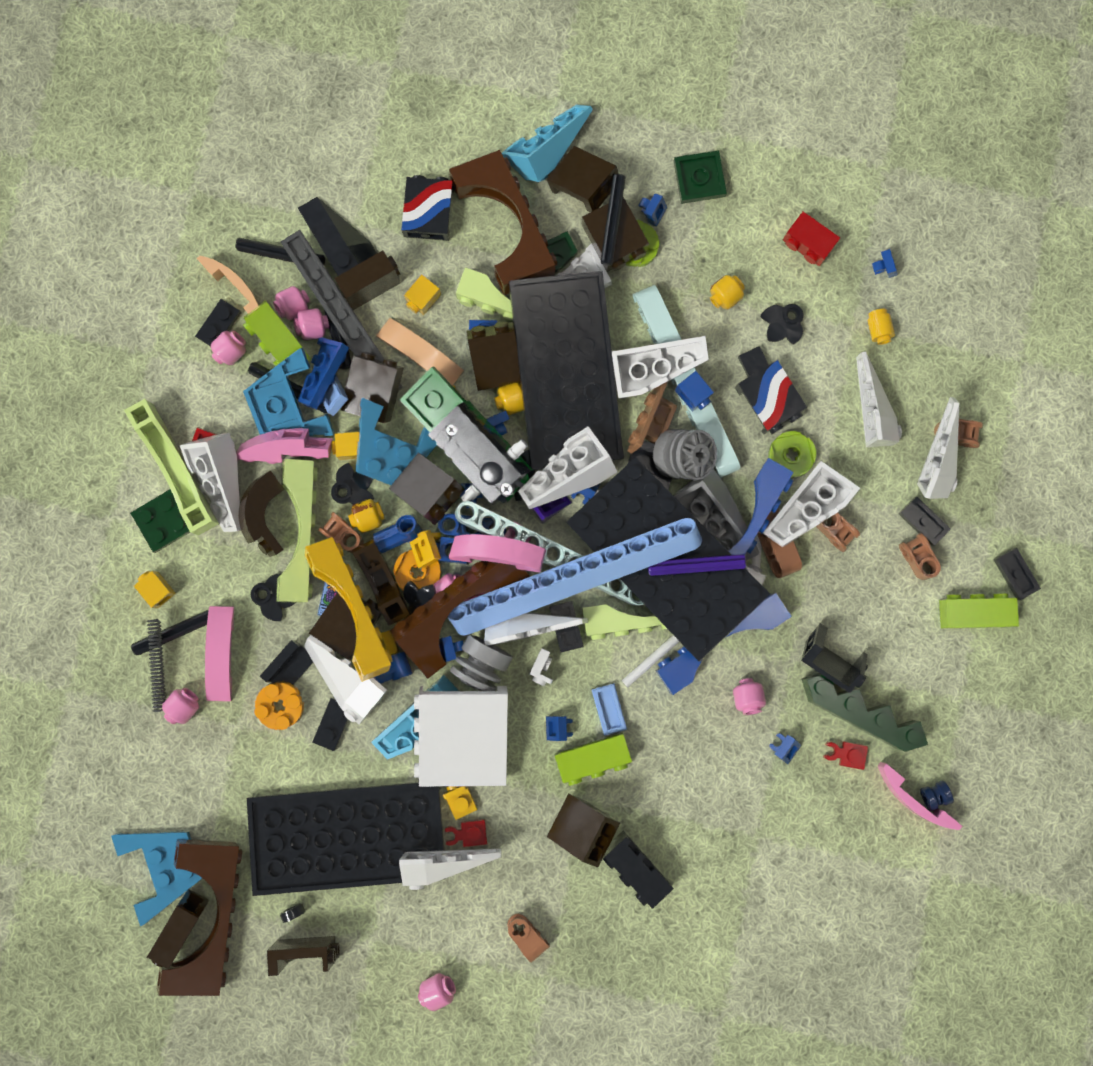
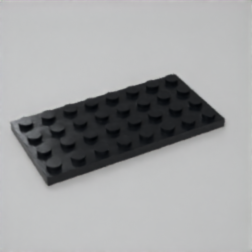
(565, 363)
(692, 606)
(339, 836)

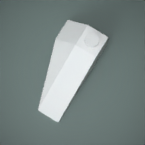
(815, 501)
(528, 625)
(352, 695)

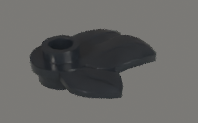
(781, 325)
(354, 483)
(417, 597)
(269, 607)

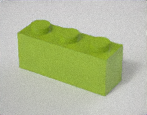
(272, 332)
(978, 611)
(593, 759)

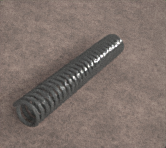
(158, 629)

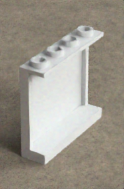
(461, 737)

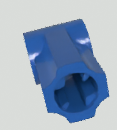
(396, 534)
(399, 668)

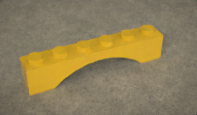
(328, 565)

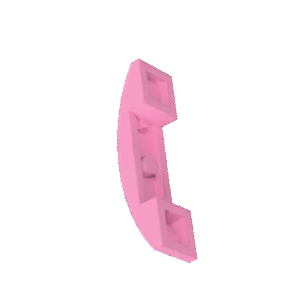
(499, 550)
(218, 653)
(894, 780)

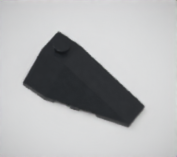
(336, 237)

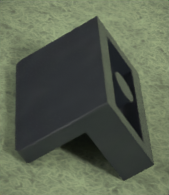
(288, 664)

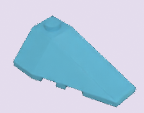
(542, 153)
(400, 734)

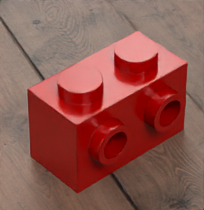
(810, 239)

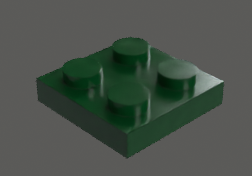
(700, 177)
(160, 521)

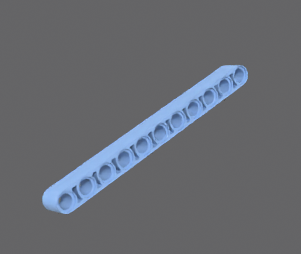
(576, 576)

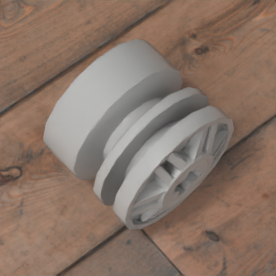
(685, 454)
(481, 664)

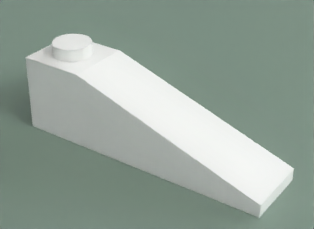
(650, 366)
(878, 416)
(940, 467)
(575, 468)
(217, 469)
(432, 866)

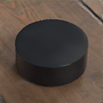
(292, 913)

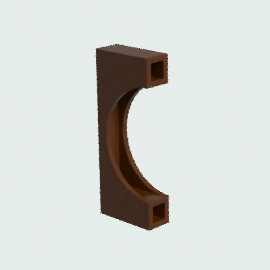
(491, 178)
(421, 630)
(203, 969)

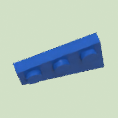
(325, 367)

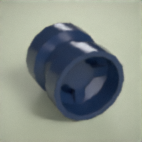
(936, 795)

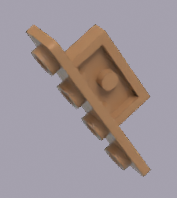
(653, 420)

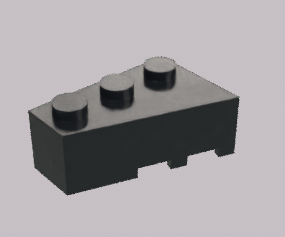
(637, 870)

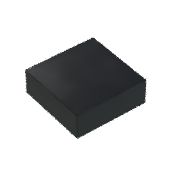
(753, 361)

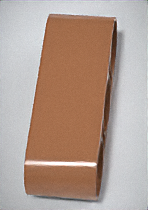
(782, 560)

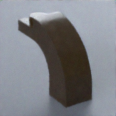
(253, 509)
(383, 584)

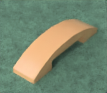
(218, 270)
(418, 350)

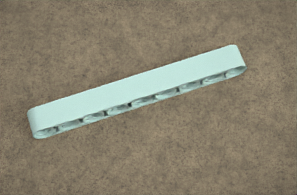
(663, 330)
(523, 533)

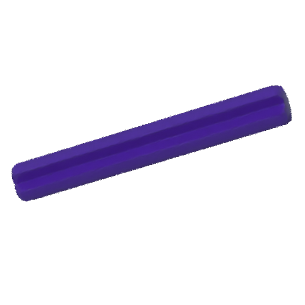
(700, 564)

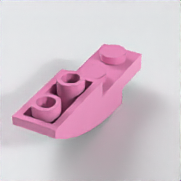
(274, 445)

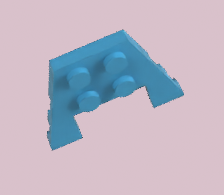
(275, 403)
(381, 454)
(159, 856)

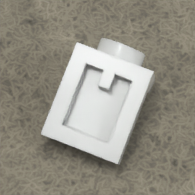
(542, 663)

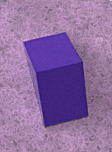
(548, 510)

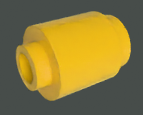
(881, 326)

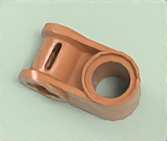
(967, 433)
(340, 531)
(839, 532)
(920, 555)
(529, 939)

